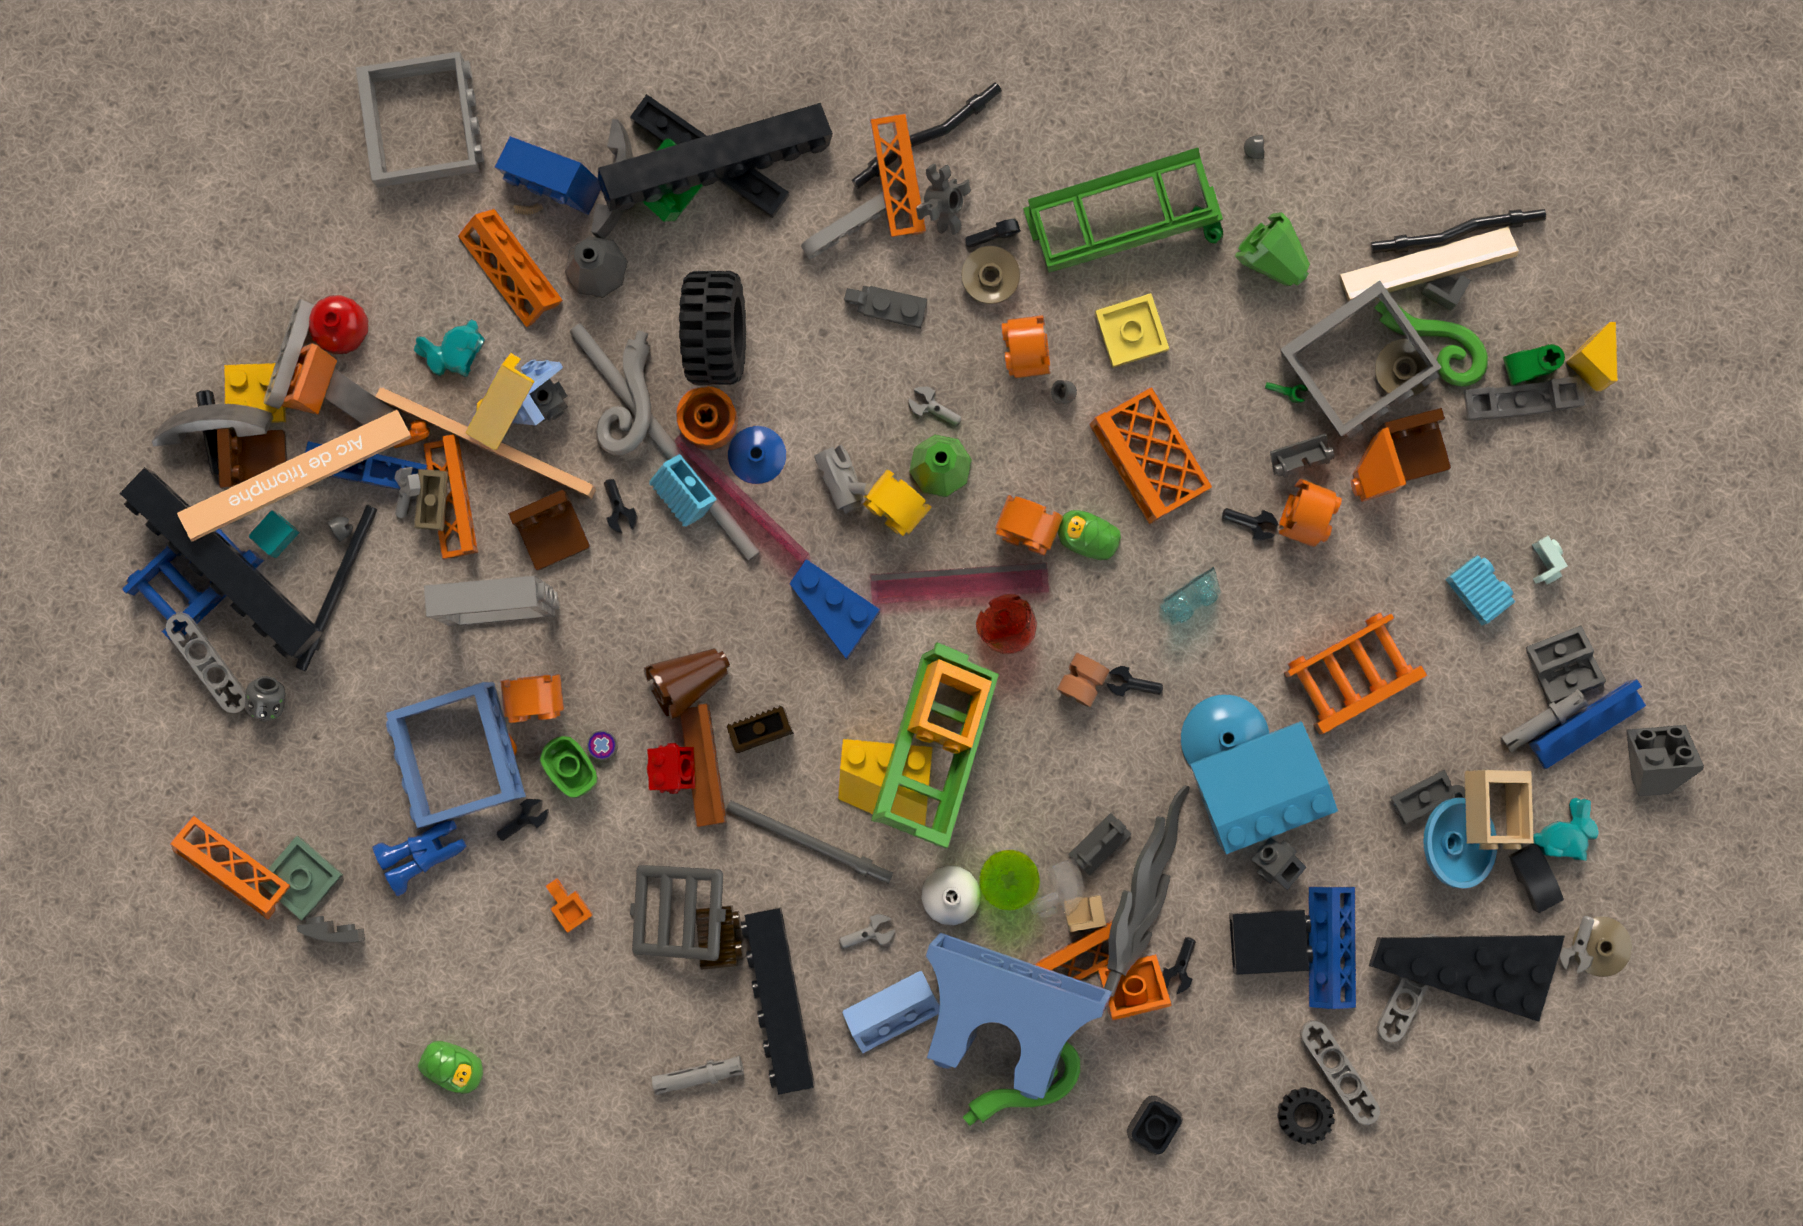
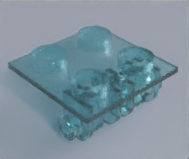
(1198, 592)

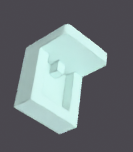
(1550, 554)

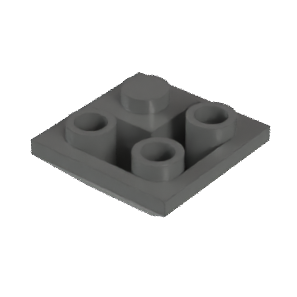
(1662, 759)

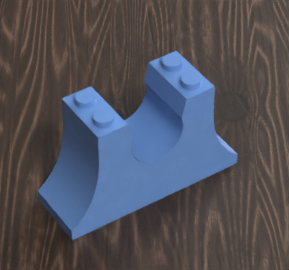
(1028, 999)

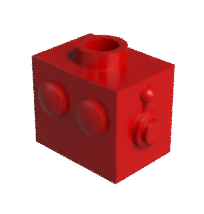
(671, 768)

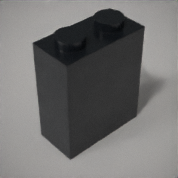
(1270, 941)

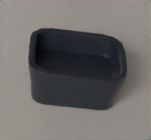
(1154, 1125)

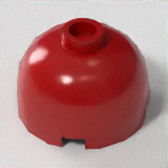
(338, 324)

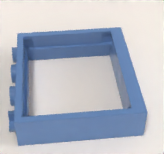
(497, 739)

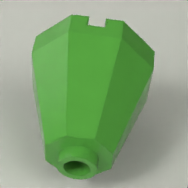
(1275, 251)
(936, 477)

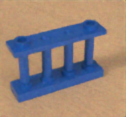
(199, 602)

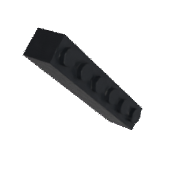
(779, 1001)

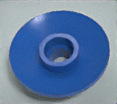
(760, 469)

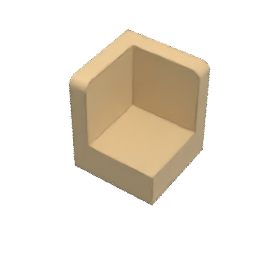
(1087, 915)

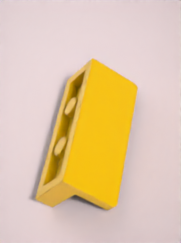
(500, 404)

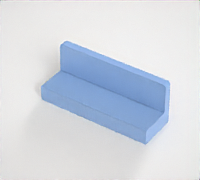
(891, 1011)

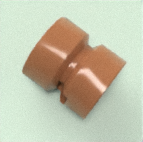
(1083, 679)

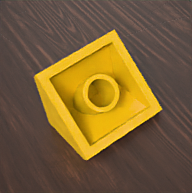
(1597, 358)

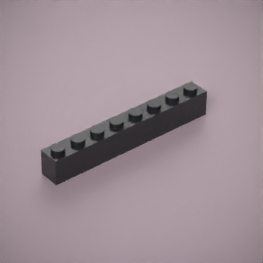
(714, 157)
(223, 565)

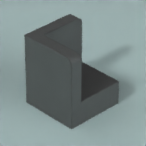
(1446, 290)

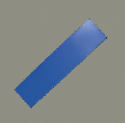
(376, 470)

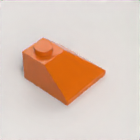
(1378, 469)

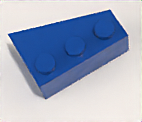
(548, 174)
(835, 607)

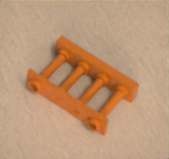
(1379, 687)

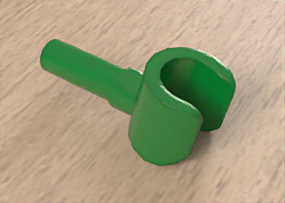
(1290, 392)

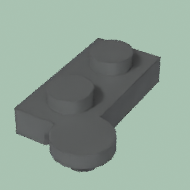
(1425, 796)

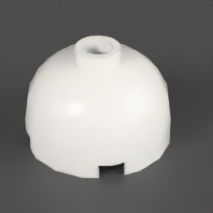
(935, 892)

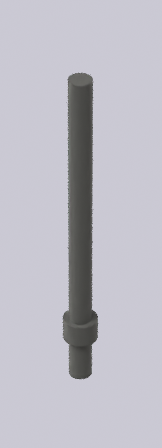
(862, 865)

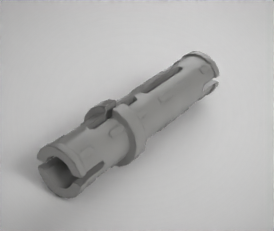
(1553, 715)
(698, 1075)

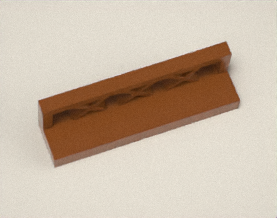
(708, 791)

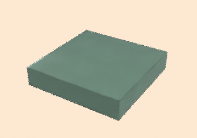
(306, 873)

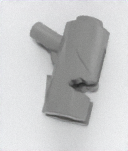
(841, 479)

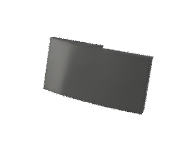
(318, 929)

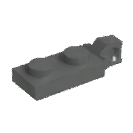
(888, 305)

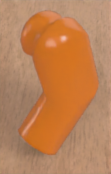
(418, 431)

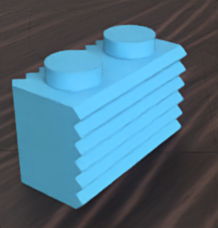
(682, 490)
(1481, 589)

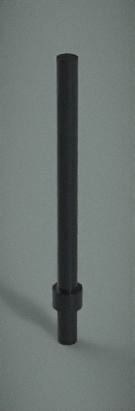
(338, 583)

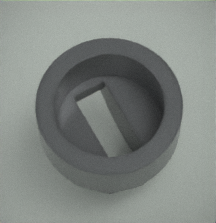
(1254, 147)
(1063, 395)
(337, 526)

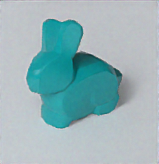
(455, 352)
(1569, 838)

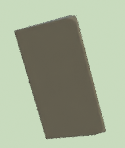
(431, 500)

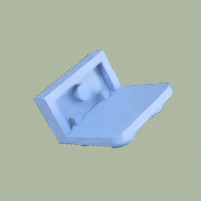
(540, 372)

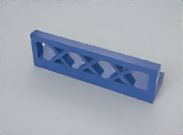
(1588, 724)
(1328, 947)

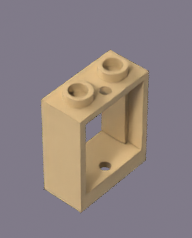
(1518, 808)

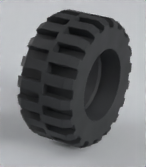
(712, 327)

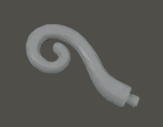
(633, 368)

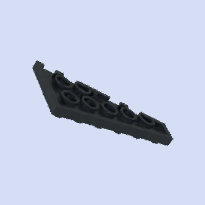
(1490, 969)

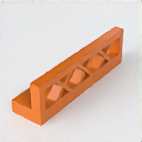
(907, 171)
(512, 262)
(460, 496)
(222, 876)
(1076, 948)

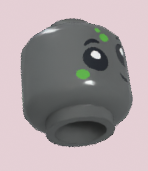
(265, 698)

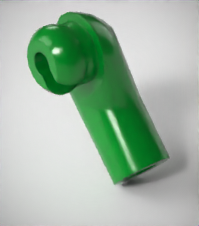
(1212, 232)

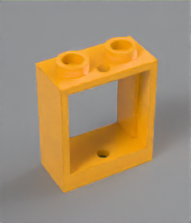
(959, 679)

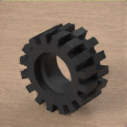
(1319, 1128)

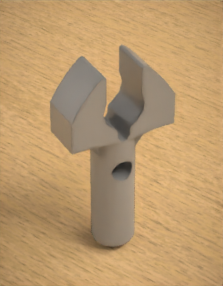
(933, 407)
(409, 487)
(868, 933)
(1579, 946)

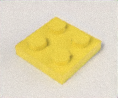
(1131, 330)

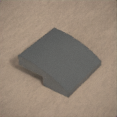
(1559, 653)

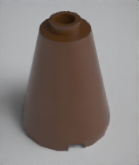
(685, 679)

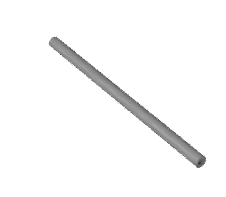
(660, 436)

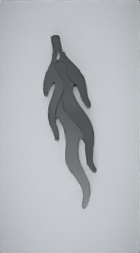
(1148, 892)

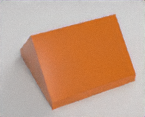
(310, 379)
(1138, 991)

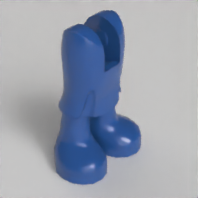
(425, 850)

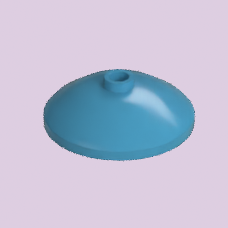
(1214, 717)
(1457, 862)

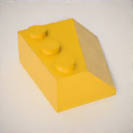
(864, 770)

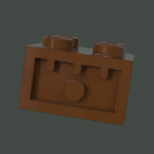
(1419, 444)
(248, 455)
(550, 529)

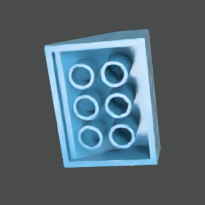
(1263, 788)

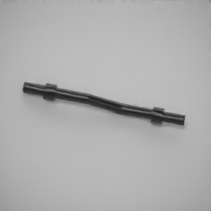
(973, 106)
(1514, 219)

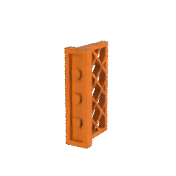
(1129, 468)

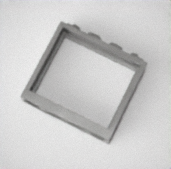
(413, 67)
(1336, 318)
(490, 600)

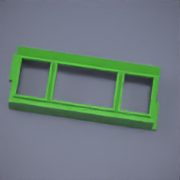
(1131, 239)
(960, 766)

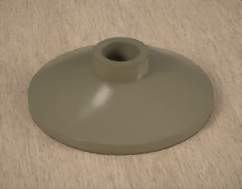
(993, 260)
(1388, 365)
(1619, 947)

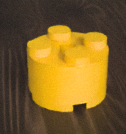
(897, 503)

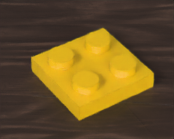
(248, 385)

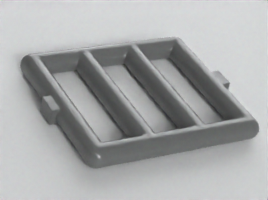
(716, 913)

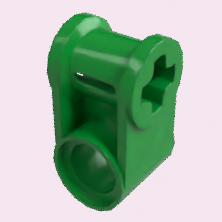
(1530, 364)

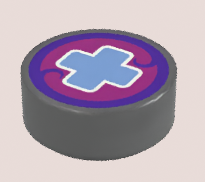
(602, 745)

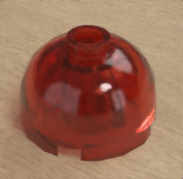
(1007, 624)

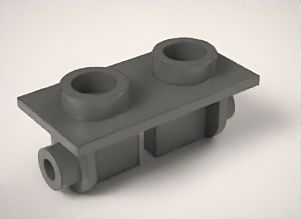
(1294, 457)
(1100, 844)

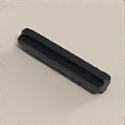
(203, 398)

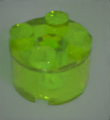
(1015, 895)

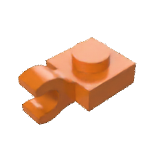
(570, 908)

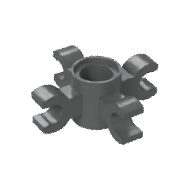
(943, 199)

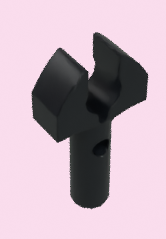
(1003, 229)
(618, 507)
(1252, 522)
(1132, 683)
(522, 820)
(1180, 966)

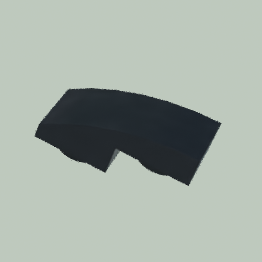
(1536, 875)

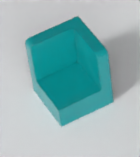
(273, 534)

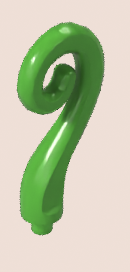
(1451, 330)
(995, 1100)

